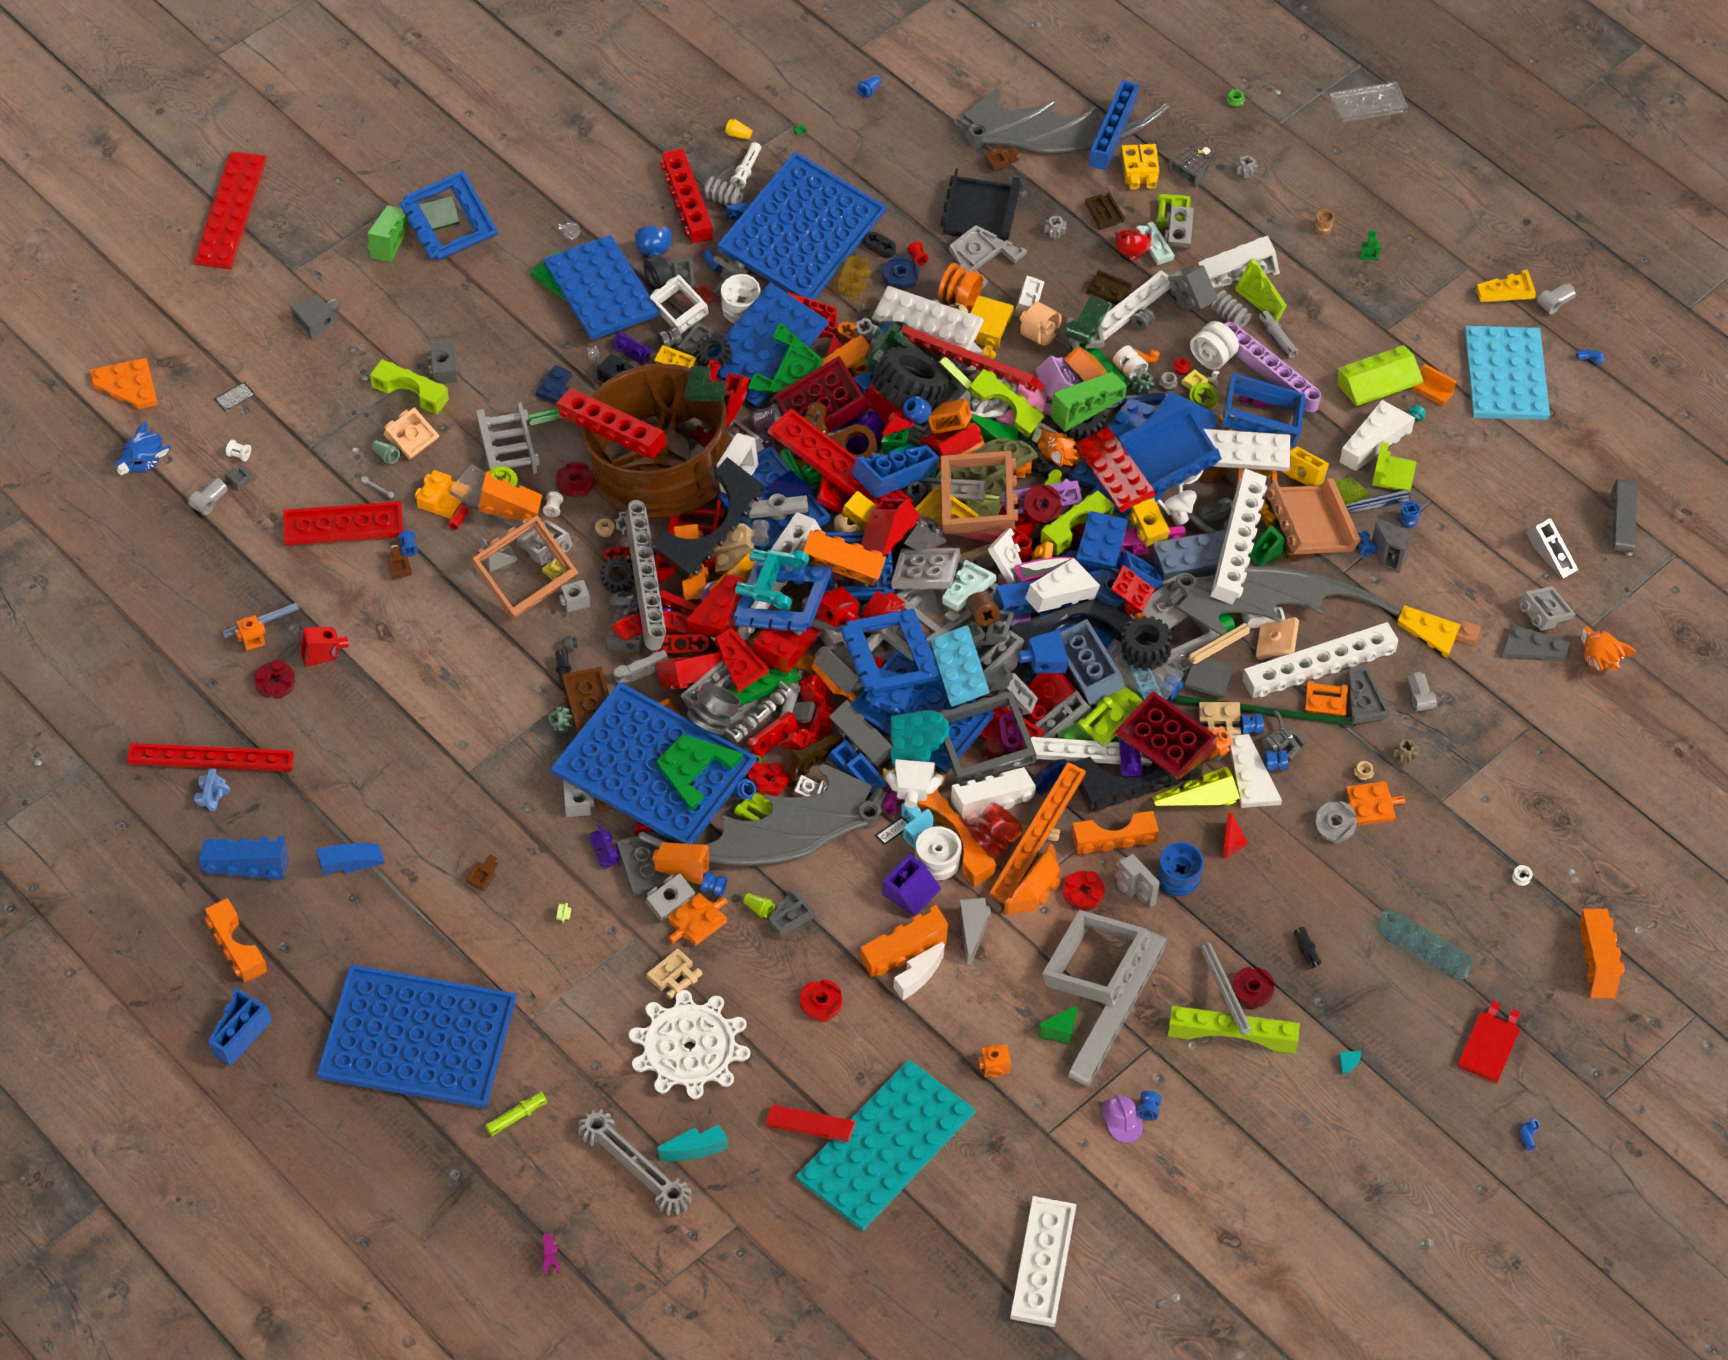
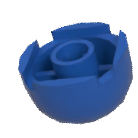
(653, 241)

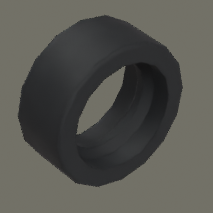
(657, 271)

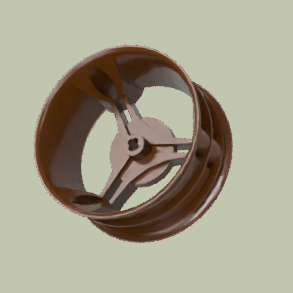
(671, 480)

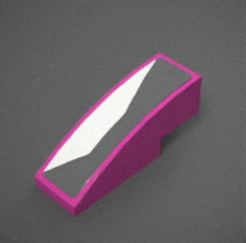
(1039, 568)

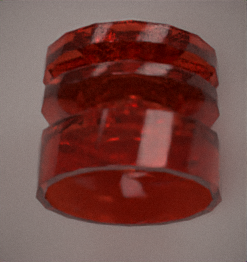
(995, 829)

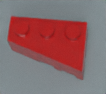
(718, 609)

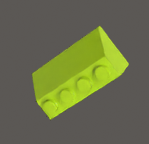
(1379, 375)

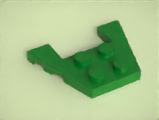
(796, 364)
(688, 759)

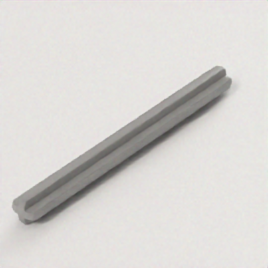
(1225, 989)

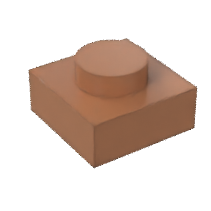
(1468, 633)

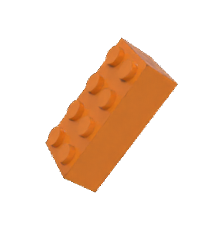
(843, 557)

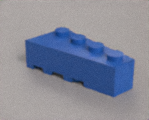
(894, 471)
(245, 857)

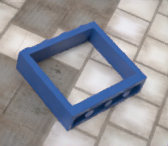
(1267, 393)

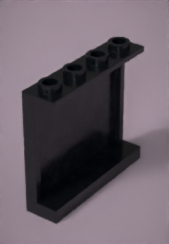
(979, 204)

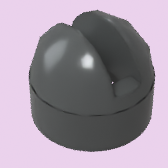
(570, 643)

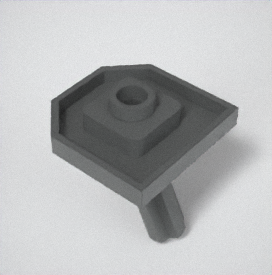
(730, 269)

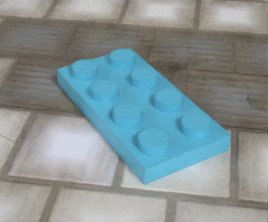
(959, 666)

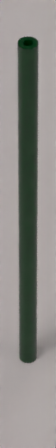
(1269, 711)

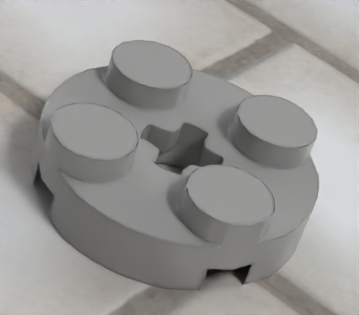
(1338, 832)

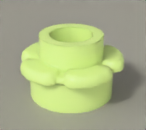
(563, 912)

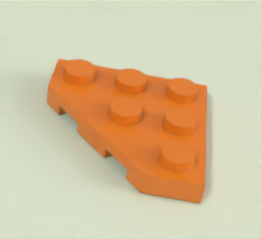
(127, 382)

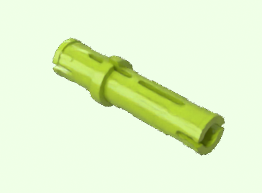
(523, 1109)

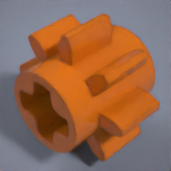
(1023, 470)

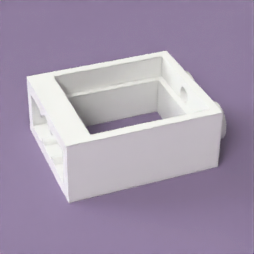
(690, 317)
(742, 452)

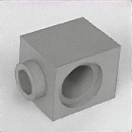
(574, 596)

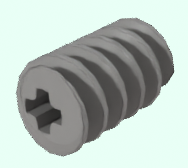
(721, 193)
(1230, 310)

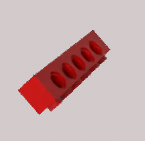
(687, 196)
(611, 423)

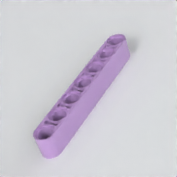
(1273, 368)

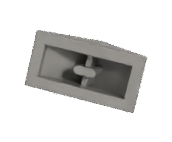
(499, 559)

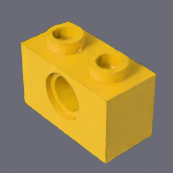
(1306, 467)
(1149, 511)

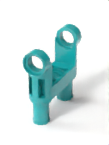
(772, 562)

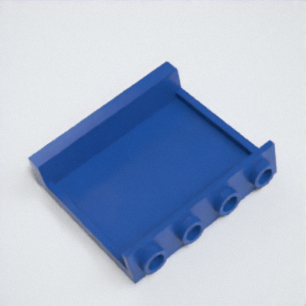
(1170, 448)

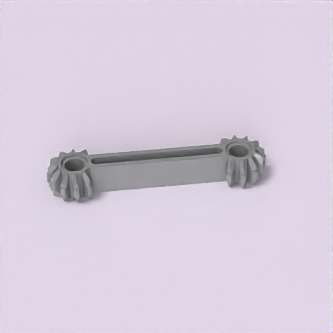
(635, 1162)

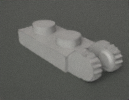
(639, 668)

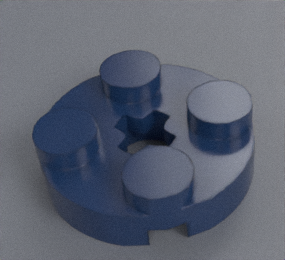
(900, 281)
(1105, 593)

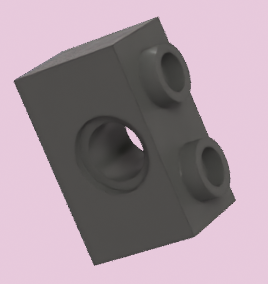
(443, 362)

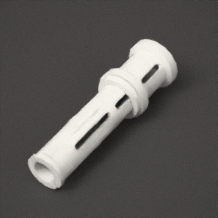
(742, 177)

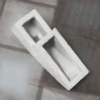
(918, 971)

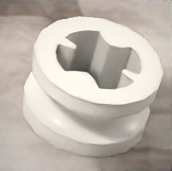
(1525, 880)

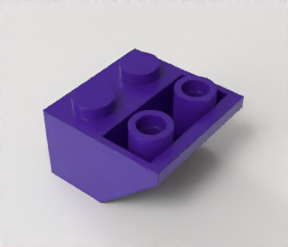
(859, 444)
(910, 886)

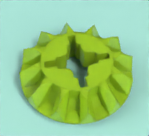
(1211, 395)
(501, 471)

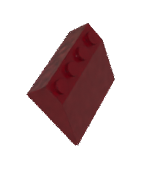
(830, 386)
(1167, 736)

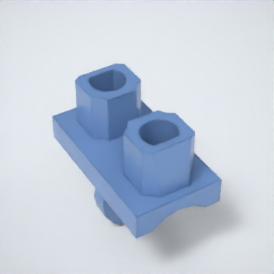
(214, 789)

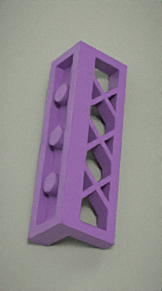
(1063, 489)

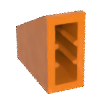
(1085, 364)
(686, 859)

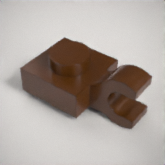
(1001, 159)
(398, 564)
(482, 875)

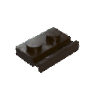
(1104, 210)
(1109, 287)

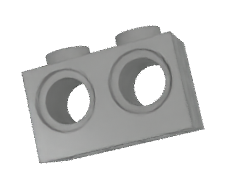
(1183, 227)
(1023, 695)
(572, 796)

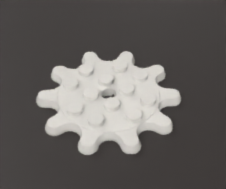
(695, 1024)

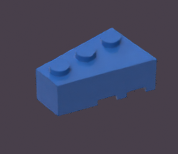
(239, 1027)

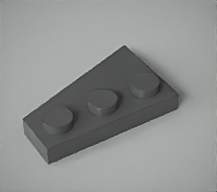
(1533, 644)
(1365, 697)

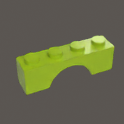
(391, 377)
(988, 387)
(1060, 530)

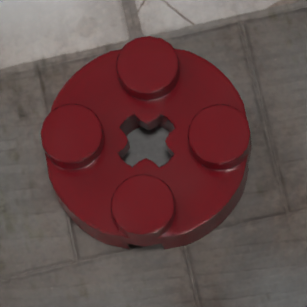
(575, 488)
(1031, 505)
(271, 670)
(1253, 998)

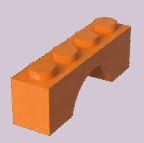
(692, 587)
(1091, 838)
(246, 959)

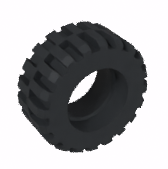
(908, 374)

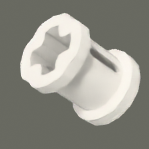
(238, 450)
(553, 503)

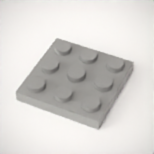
(926, 568)

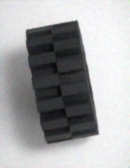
(709, 343)
(617, 563)

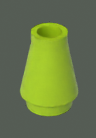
(761, 906)

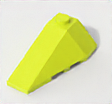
(1214, 789)

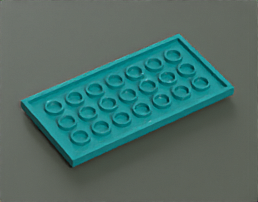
(888, 1147)

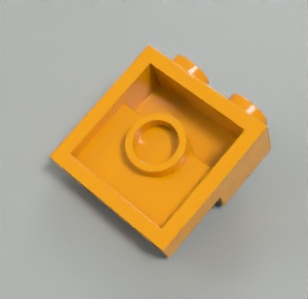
(435, 495)

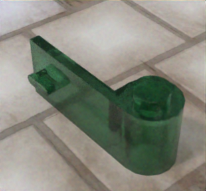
(1089, 321)

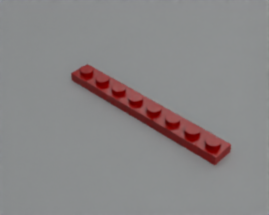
(211, 757)

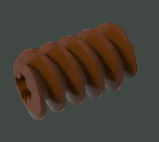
(983, 608)

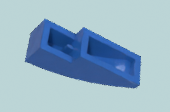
(856, 765)
(349, 857)

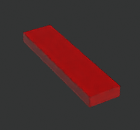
(810, 1123)

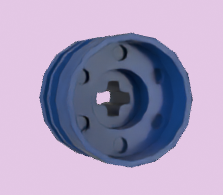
(1180, 868)

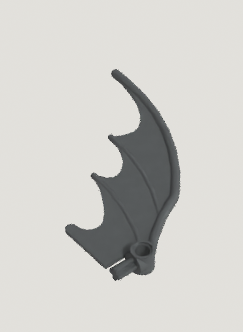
(1038, 127)
(1261, 592)
(796, 824)

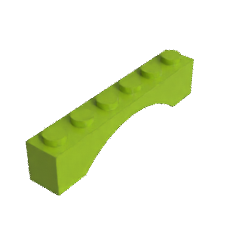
(1195, 1023)

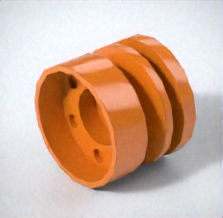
(960, 286)

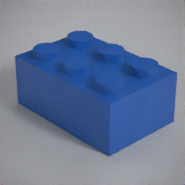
(1101, 542)

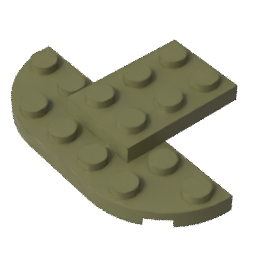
(995, 474)

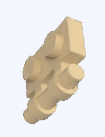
(1220, 713)
(670, 969)

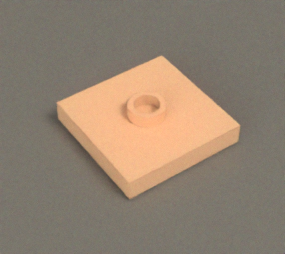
(1277, 638)

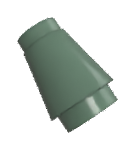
(387, 452)

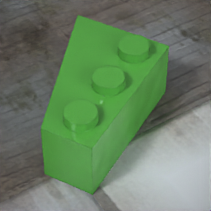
(387, 234)

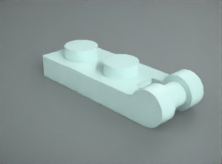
(1159, 248)

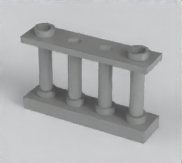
(488, 437)

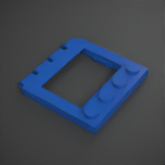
(469, 203)
(862, 592)
(779, 619)
(864, 660)

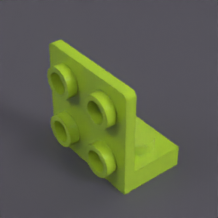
(1393, 471)

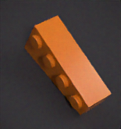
(852, 356)
(904, 943)
(1601, 953)

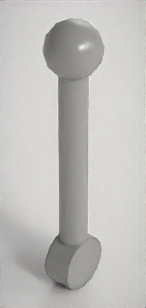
(365, 480)

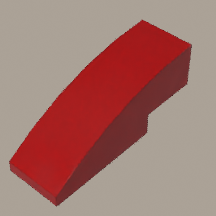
(735, 394)

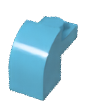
(916, 824)

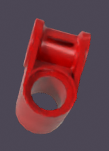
(1024, 543)

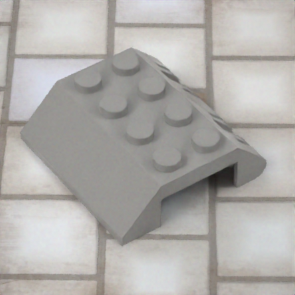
(747, 715)

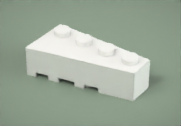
(1231, 264)

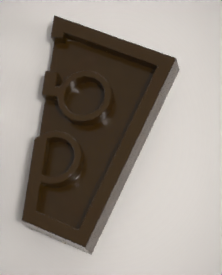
(815, 753)

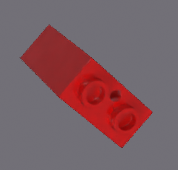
(953, 441)

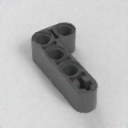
(1624, 521)

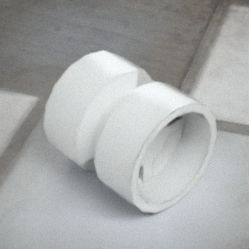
(1129, 362)

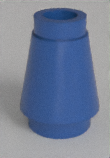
(868, 86)
(744, 790)

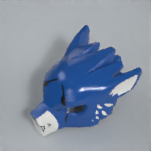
(142, 448)

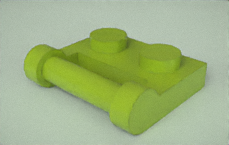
(1174, 200)
(1104, 730)
(757, 804)

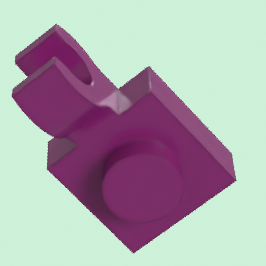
(890, 801)
(550, 1249)

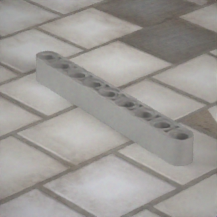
(645, 575)
(1114, 1016)

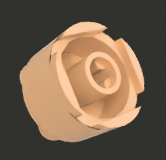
(1040, 323)

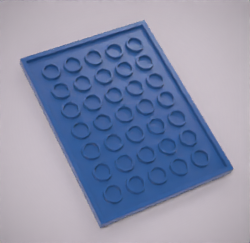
(802, 227)
(618, 765)
(417, 1036)

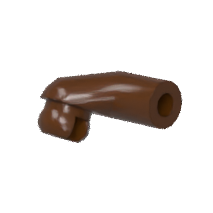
(1289, 555)

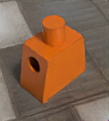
(955, 415)

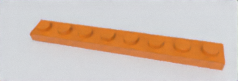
(1037, 832)

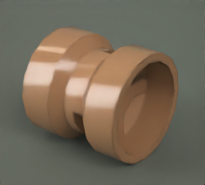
(1324, 222)

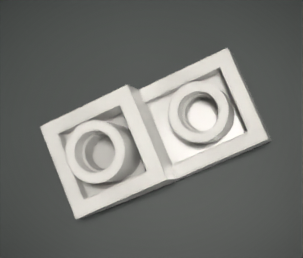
(808, 787)

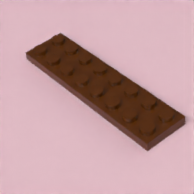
(585, 694)

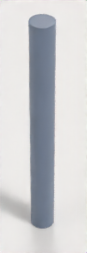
(266, 618)

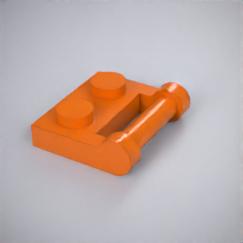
(1326, 704)

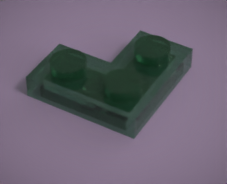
(701, 389)

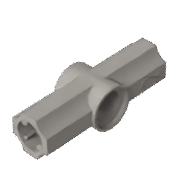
(779, 507)

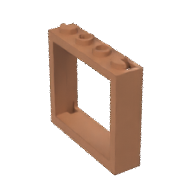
(985, 523)
(511, 535)

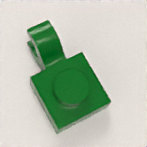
(1371, 249)

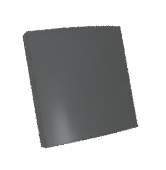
(998, 631)
(1210, 677)

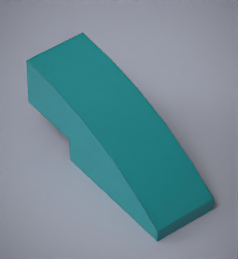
(693, 1145)

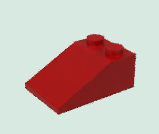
(783, 648)
(686, 670)

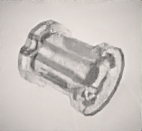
(760, 532)

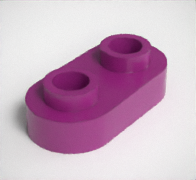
(1009, 733)

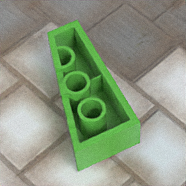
(1086, 399)

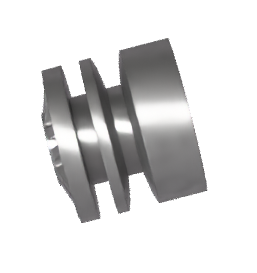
(714, 708)

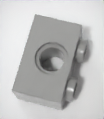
(663, 908)

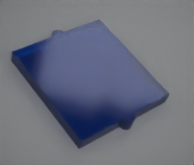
(789, 486)

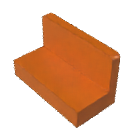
(1435, 385)

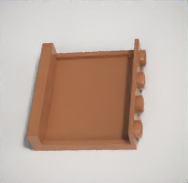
(1313, 518)

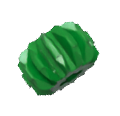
(811, 477)

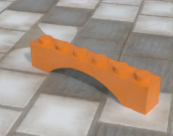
(976, 863)

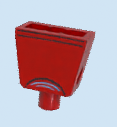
(838, 607)
(321, 645)

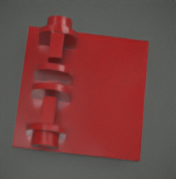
(1133, 590)

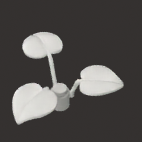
(1181, 503)

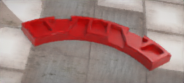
(674, 622)

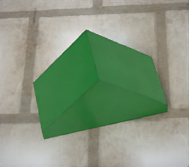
(1267, 547)
(1059, 1027)

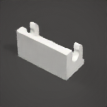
(1029, 294)

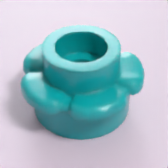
(1417, 412)

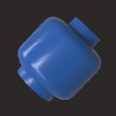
(917, 409)

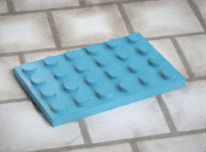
(1506, 372)

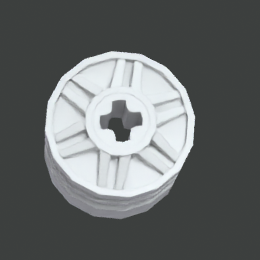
(737, 296)

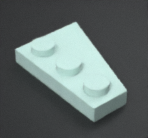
(968, 581)

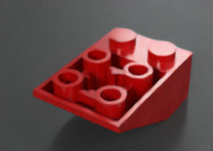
(824, 310)
(889, 524)

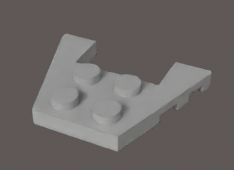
(980, 246)

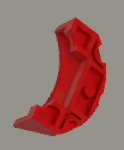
(889, 413)
(817, 691)

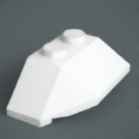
(990, 408)

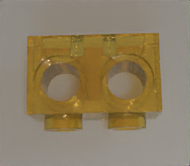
(854, 276)

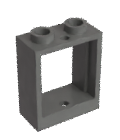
(839, 666)

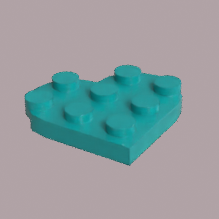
(917, 735)

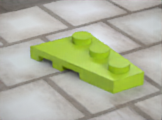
(1260, 291)

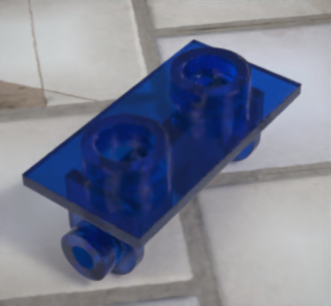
(1047, 778)

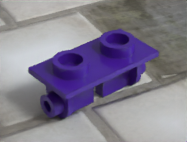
(631, 348)
(1130, 760)
(602, 840)

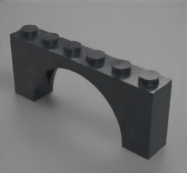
(690, 554)
(1099, 614)
(1104, 789)

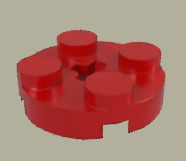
(762, 771)
(1077, 898)
(821, 1011)

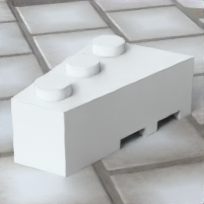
(1062, 586)

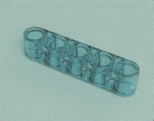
(1430, 952)

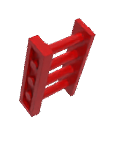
(717, 513)

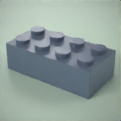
(1189, 554)
(1090, 663)

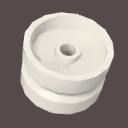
(1214, 345)
(939, 851)

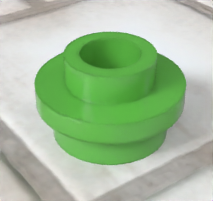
(1235, 98)

